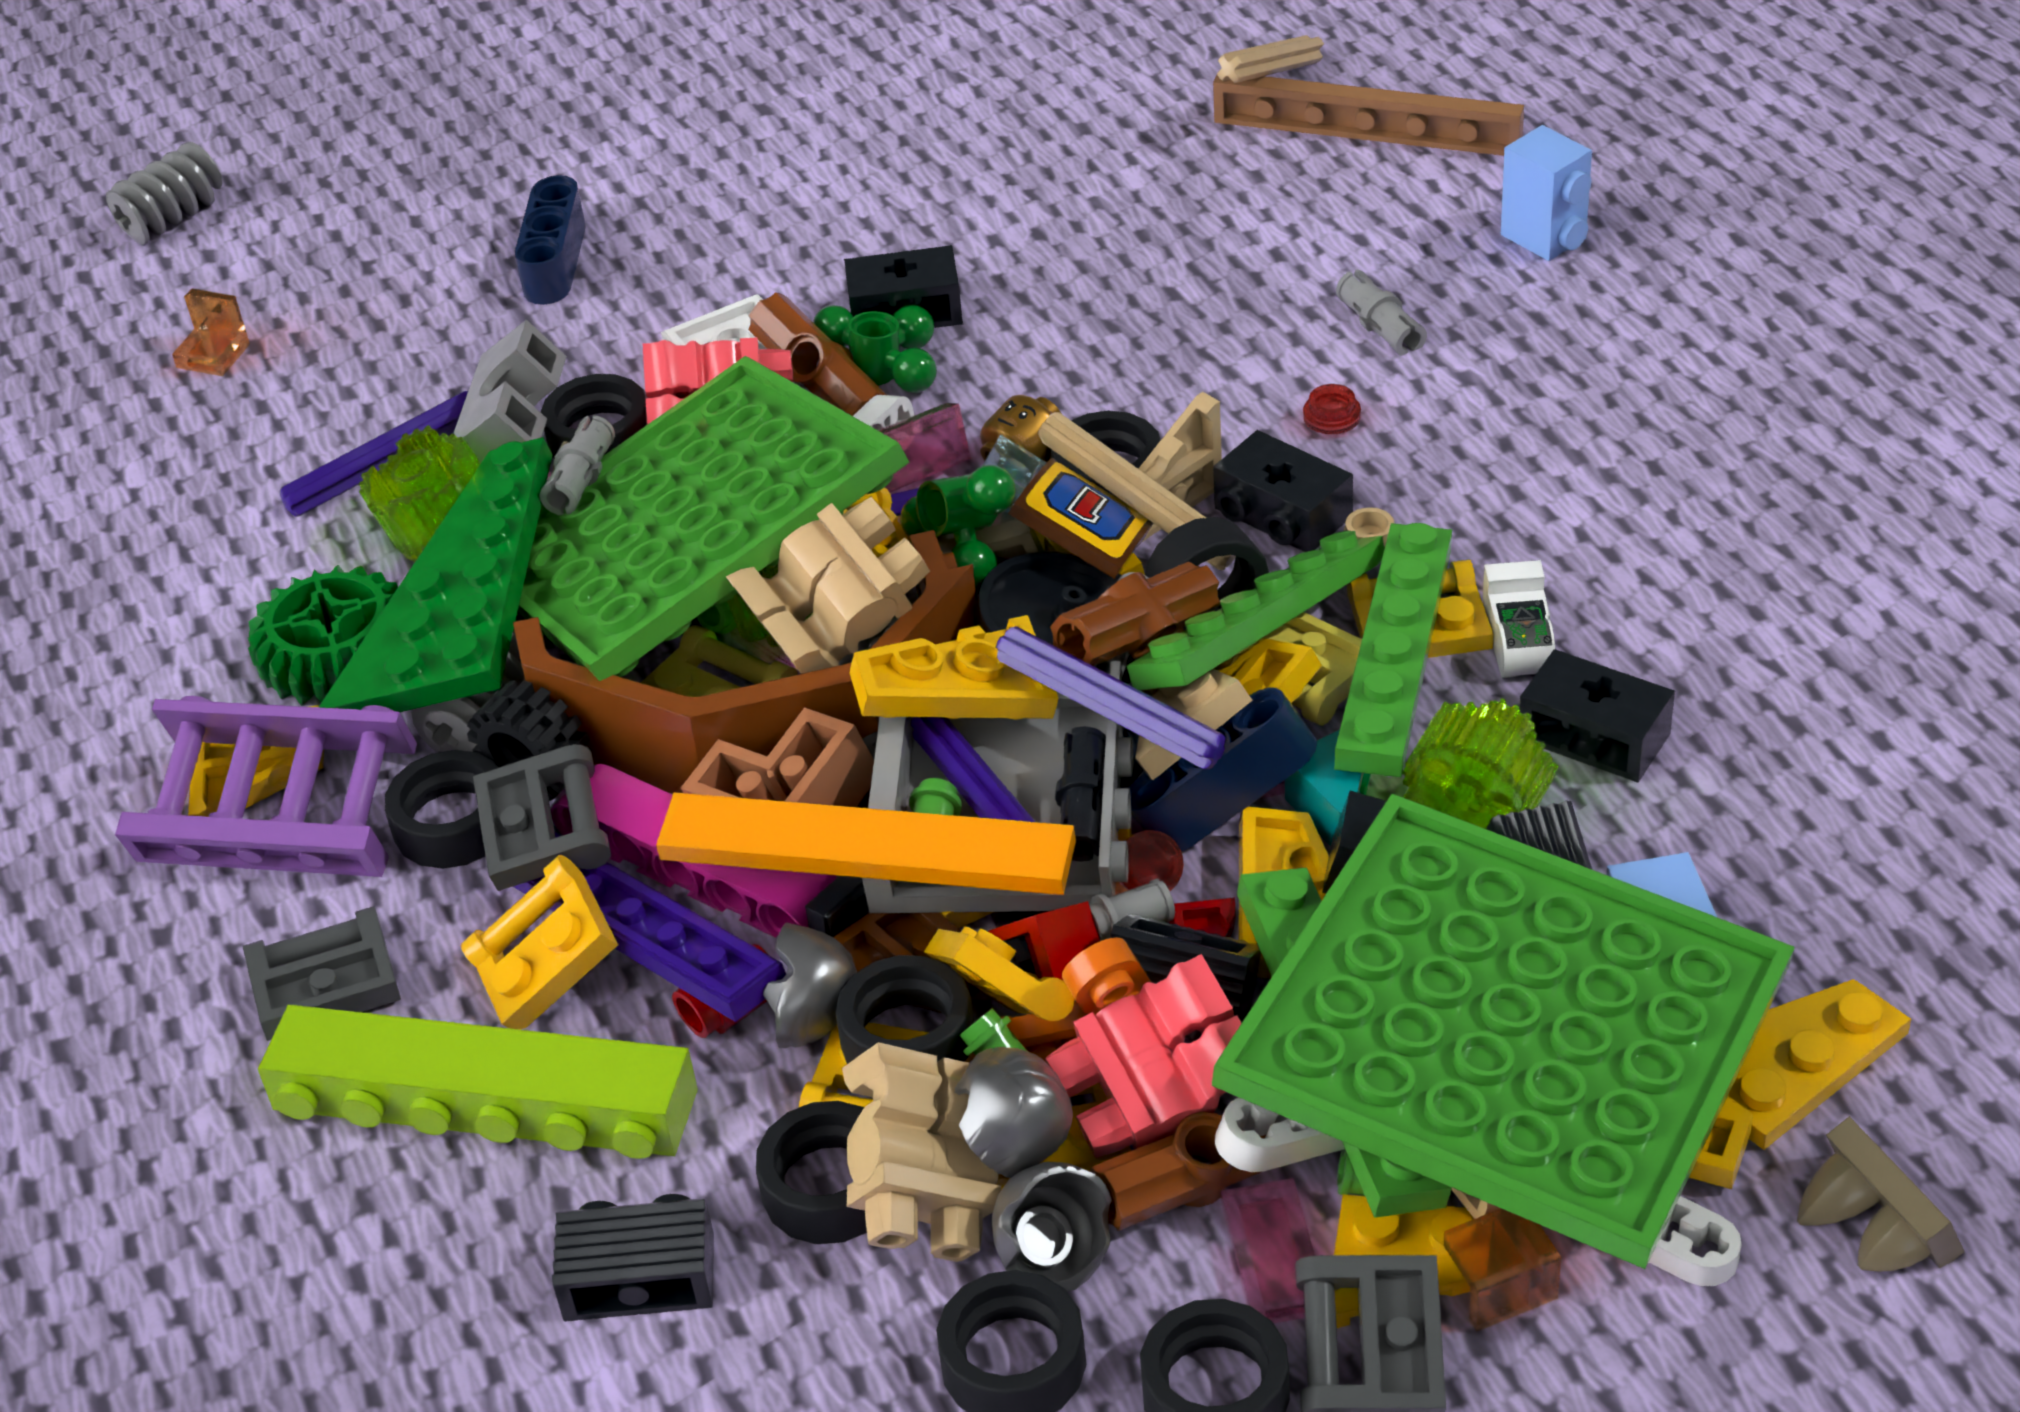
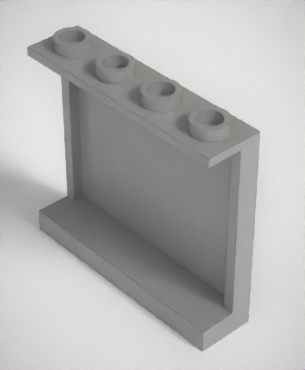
(1029, 763)

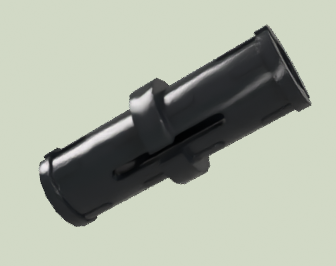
(1081, 789)

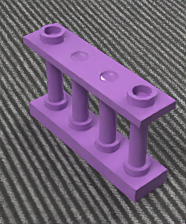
(285, 839)

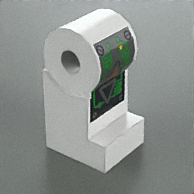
(1518, 616)

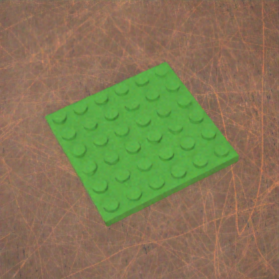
(687, 506)
(1509, 1026)

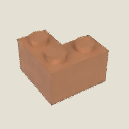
(812, 764)

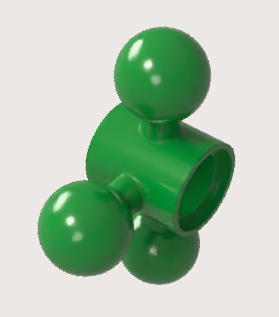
(876, 340)
(959, 508)

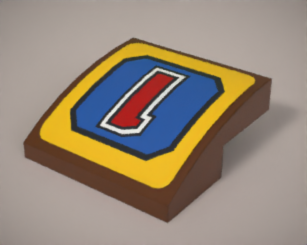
(1081, 517)

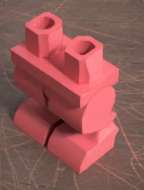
(690, 366)
(1142, 1059)

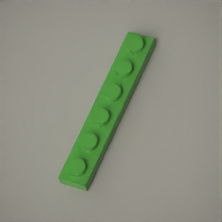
(1255, 613)
(1394, 651)
(1277, 912)

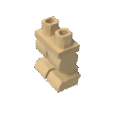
(837, 577)
(912, 1155)

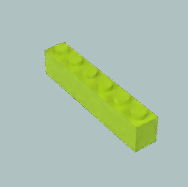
(480, 1080)

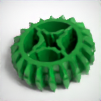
(314, 629)

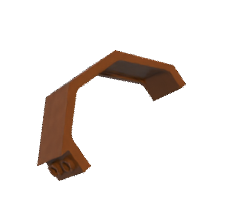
(667, 734)

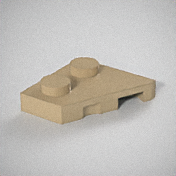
(1187, 453)
(1208, 699)

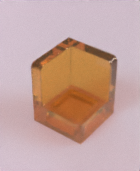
(217, 333)
(1505, 1264)

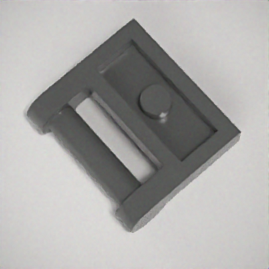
(519, 819)
(325, 968)
(1397, 1333)

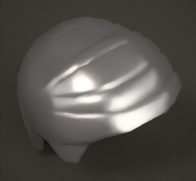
(810, 990)
(1013, 1109)
(1053, 1223)

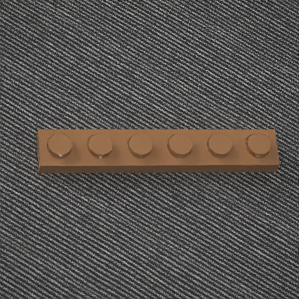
(1369, 114)

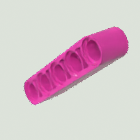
(633, 817)

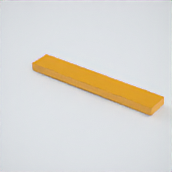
(868, 843)

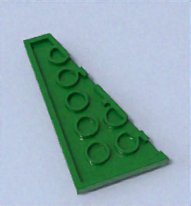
(457, 605)

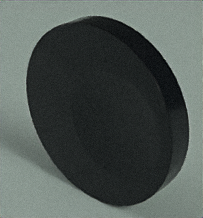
(1039, 587)

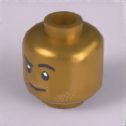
(1019, 422)

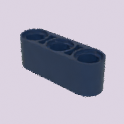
(550, 240)
(1262, 749)

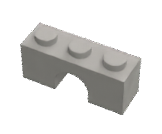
(507, 387)

